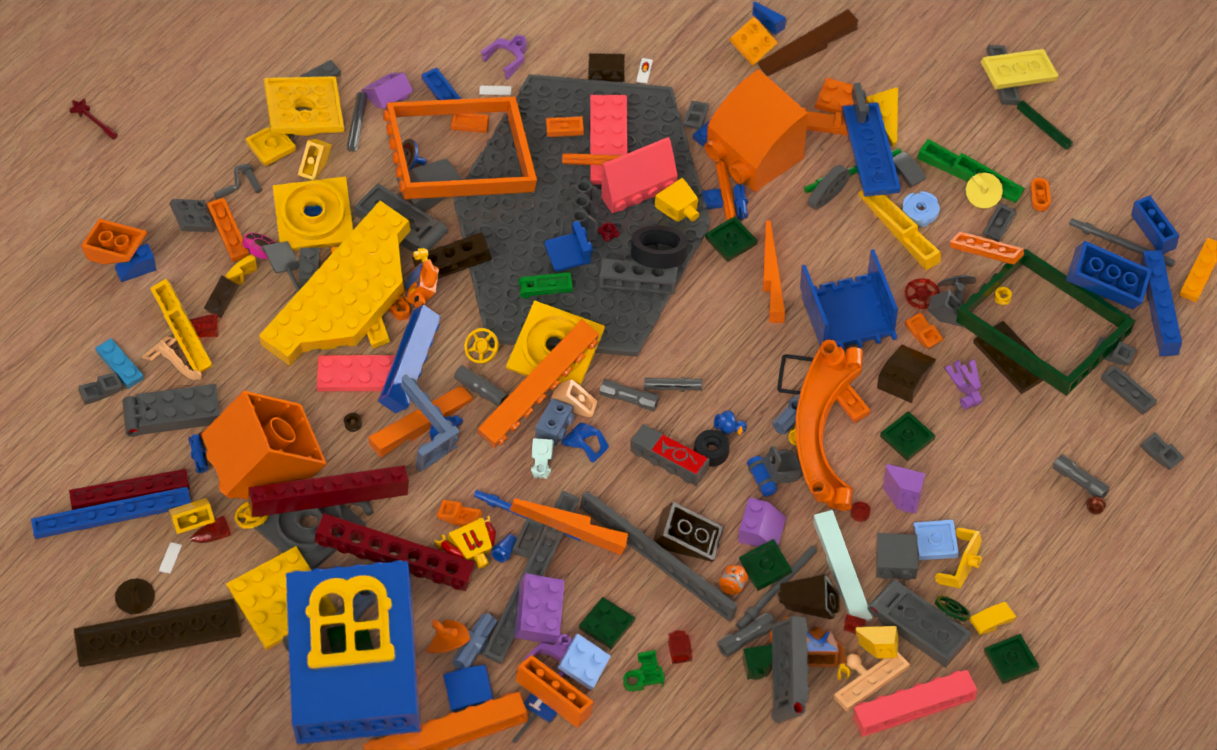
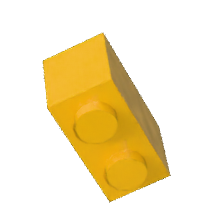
(191, 515)

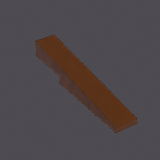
(810, 43)

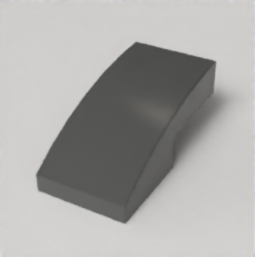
(696, 115)
(908, 169)
(1120, 355)
(103, 388)
(1161, 452)

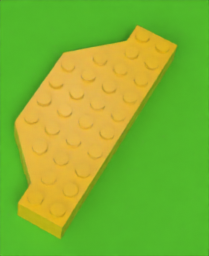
(345, 292)

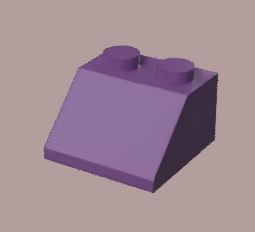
(388, 89)
(904, 487)
(761, 523)

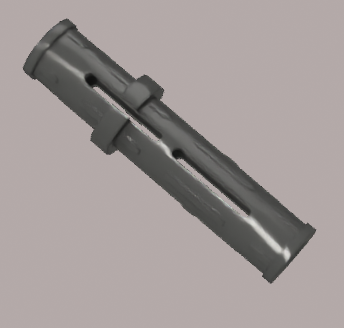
(672, 384)

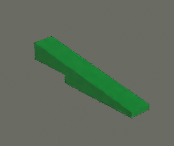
(964, 167)

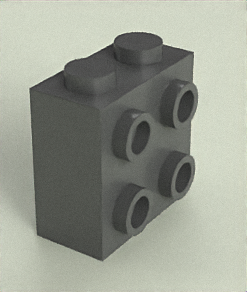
(896, 556)

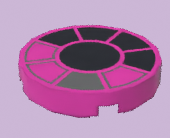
(255, 242)

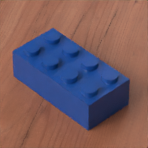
(1108, 275)

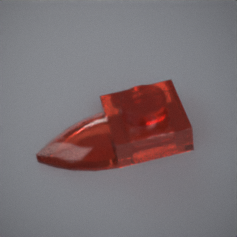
(212, 531)

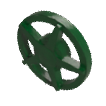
(952, 608)

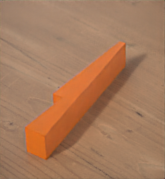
(771, 278)
(416, 423)
(572, 524)

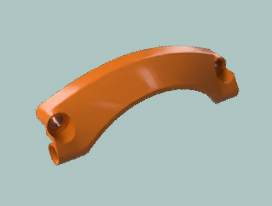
(822, 385)

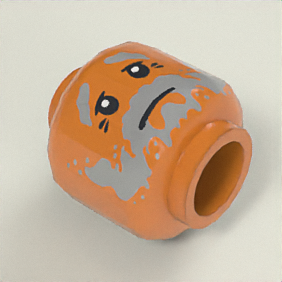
(733, 579)

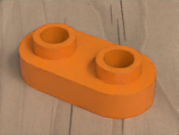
(1040, 196)

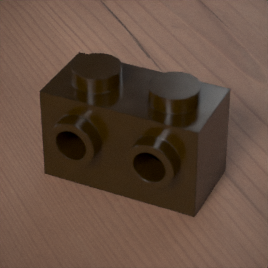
(606, 67)

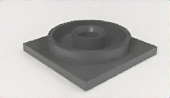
(286, 532)

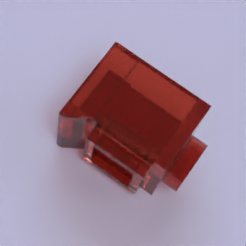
(679, 647)

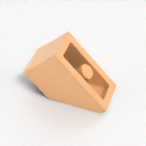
(574, 395)

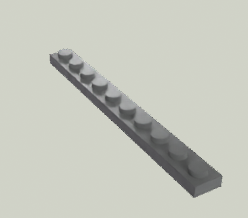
(658, 556)
(536, 565)

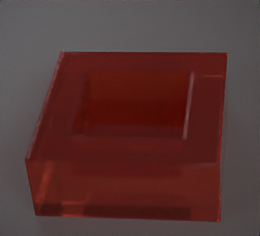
(852, 622)

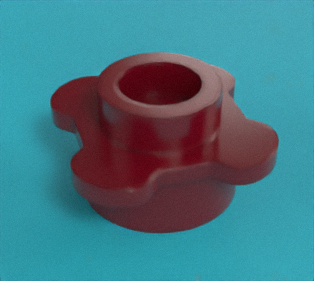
(608, 227)

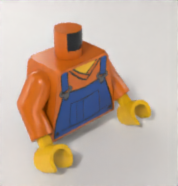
(422, 281)

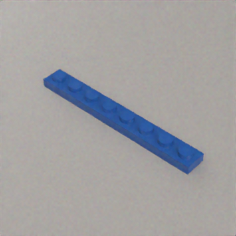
(109, 513)

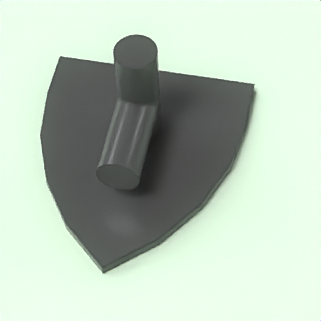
(959, 283)

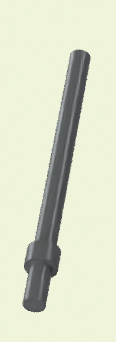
(1088, 228)
(753, 612)

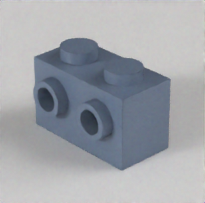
(555, 421)

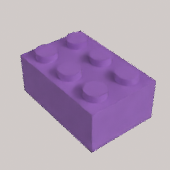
(539, 609)

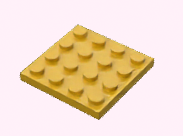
(263, 596)

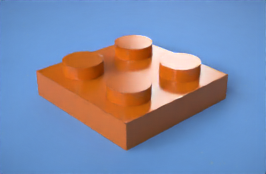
(834, 96)

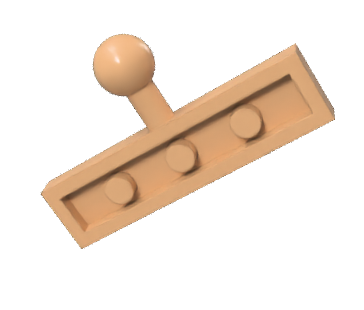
(870, 680)

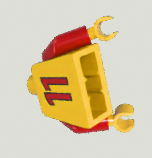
(470, 541)

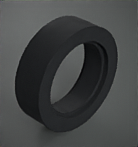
(659, 258)

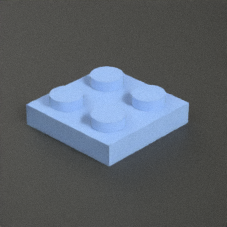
(936, 540)
(584, 661)

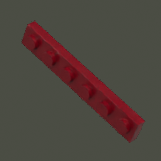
(127, 489)

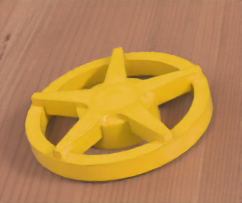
(481, 346)
(247, 514)

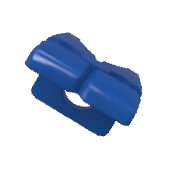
(577, 440)

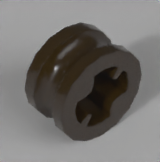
(357, 424)

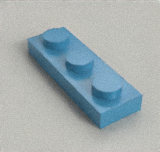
(119, 363)

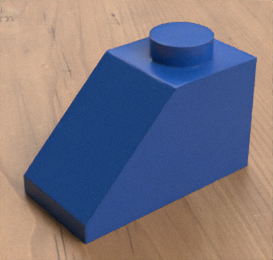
(140, 264)

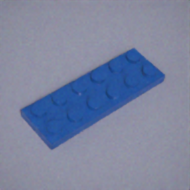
(871, 152)

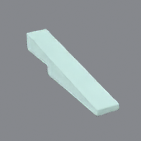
(841, 565)

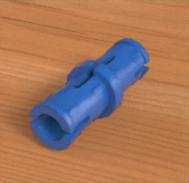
(198, 453)

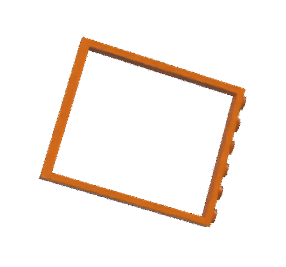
(460, 187)

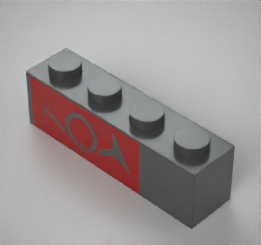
(669, 455)

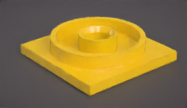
(314, 93)
(321, 231)
(542, 324)

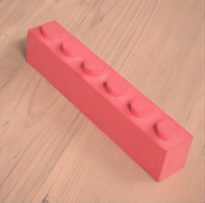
(914, 703)

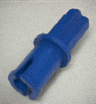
(740, 201)

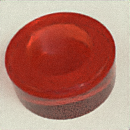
(860, 511)

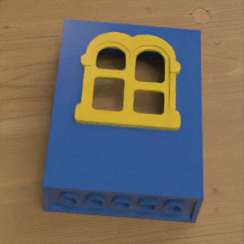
(353, 690)

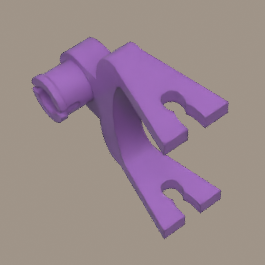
(516, 46)
(971, 390)
(556, 651)

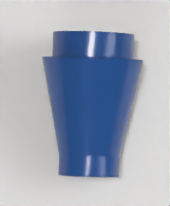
(503, 549)

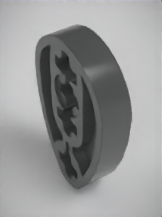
(829, 187)

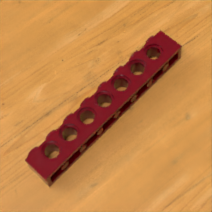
(387, 544)

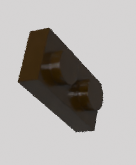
(221, 296)

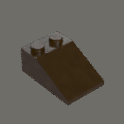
(905, 373)
(687, 533)

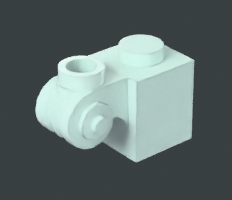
(542, 452)

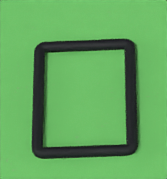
(782, 370)

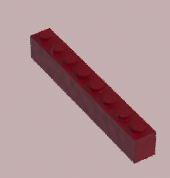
(328, 491)

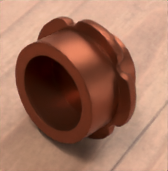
(1095, 505)

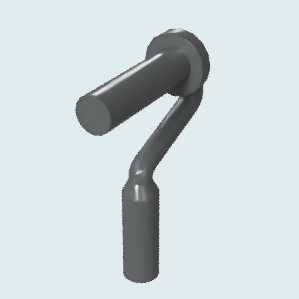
(246, 170)

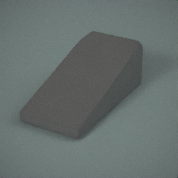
(999, 222)

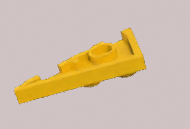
(889, 110)

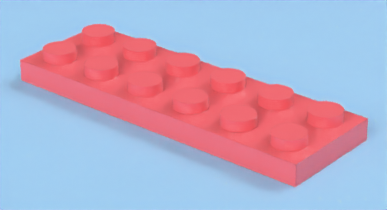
(607, 129)

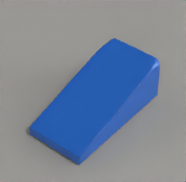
(770, 19)

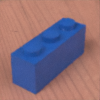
(1155, 224)

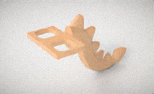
(170, 354)

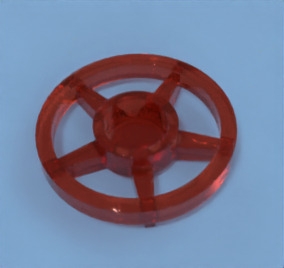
(921, 292)

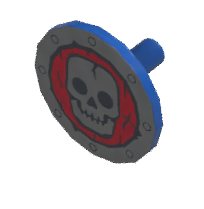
(411, 151)

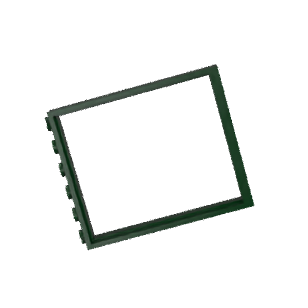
(1025, 357)

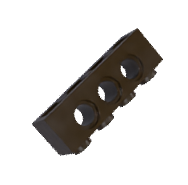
(456, 255)

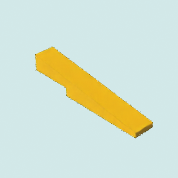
(903, 229)
(181, 326)

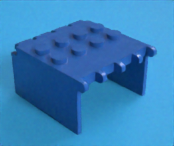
(851, 309)

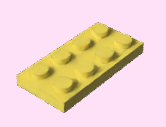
(1019, 69)

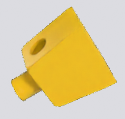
(678, 201)

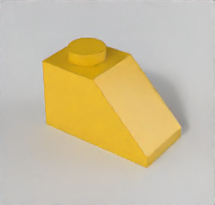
(314, 158)
(879, 641)

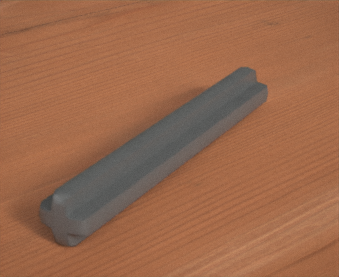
(356, 122)

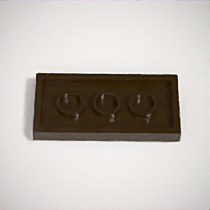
(1015, 373)

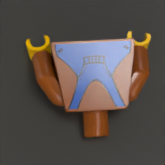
(826, 651)

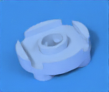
(925, 216)

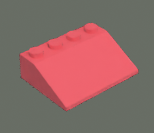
(638, 175)

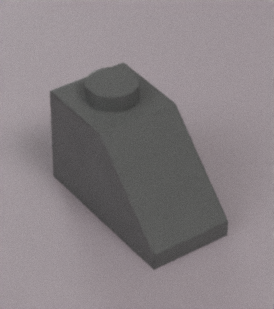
(944, 307)

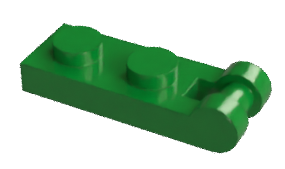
(545, 284)

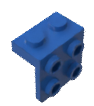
(570, 249)

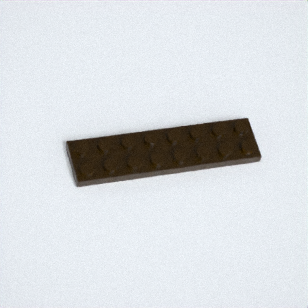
(156, 632)

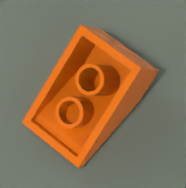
(112, 242)

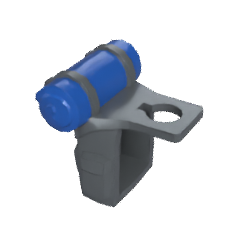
(774, 469)

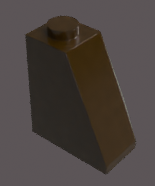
(811, 596)

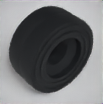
(716, 438)

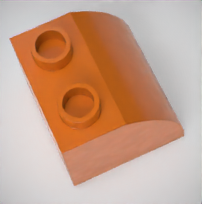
(757, 132)
(260, 444)

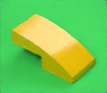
(242, 269)
(992, 617)

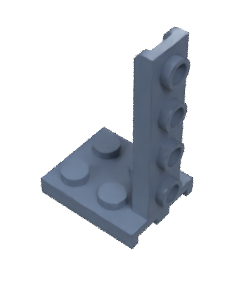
(444, 441)

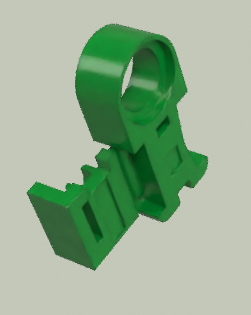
(649, 673)

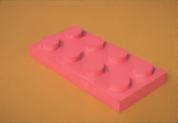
(353, 372)

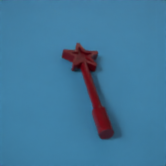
(81, 108)

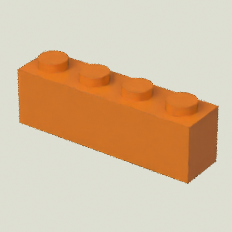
(554, 691)

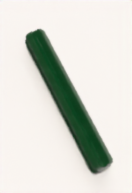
(1045, 125)

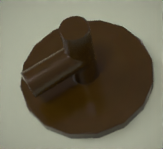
(135, 596)

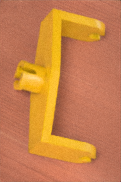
(968, 559)

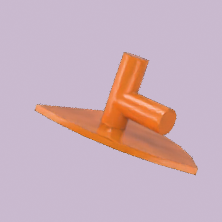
(448, 636)

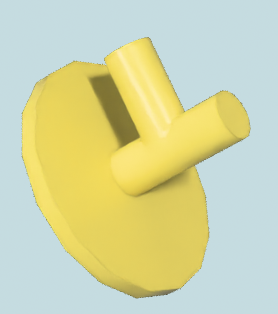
(984, 190)

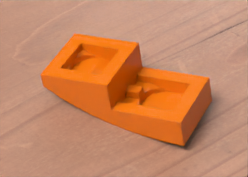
(922, 331)
(456, 514)

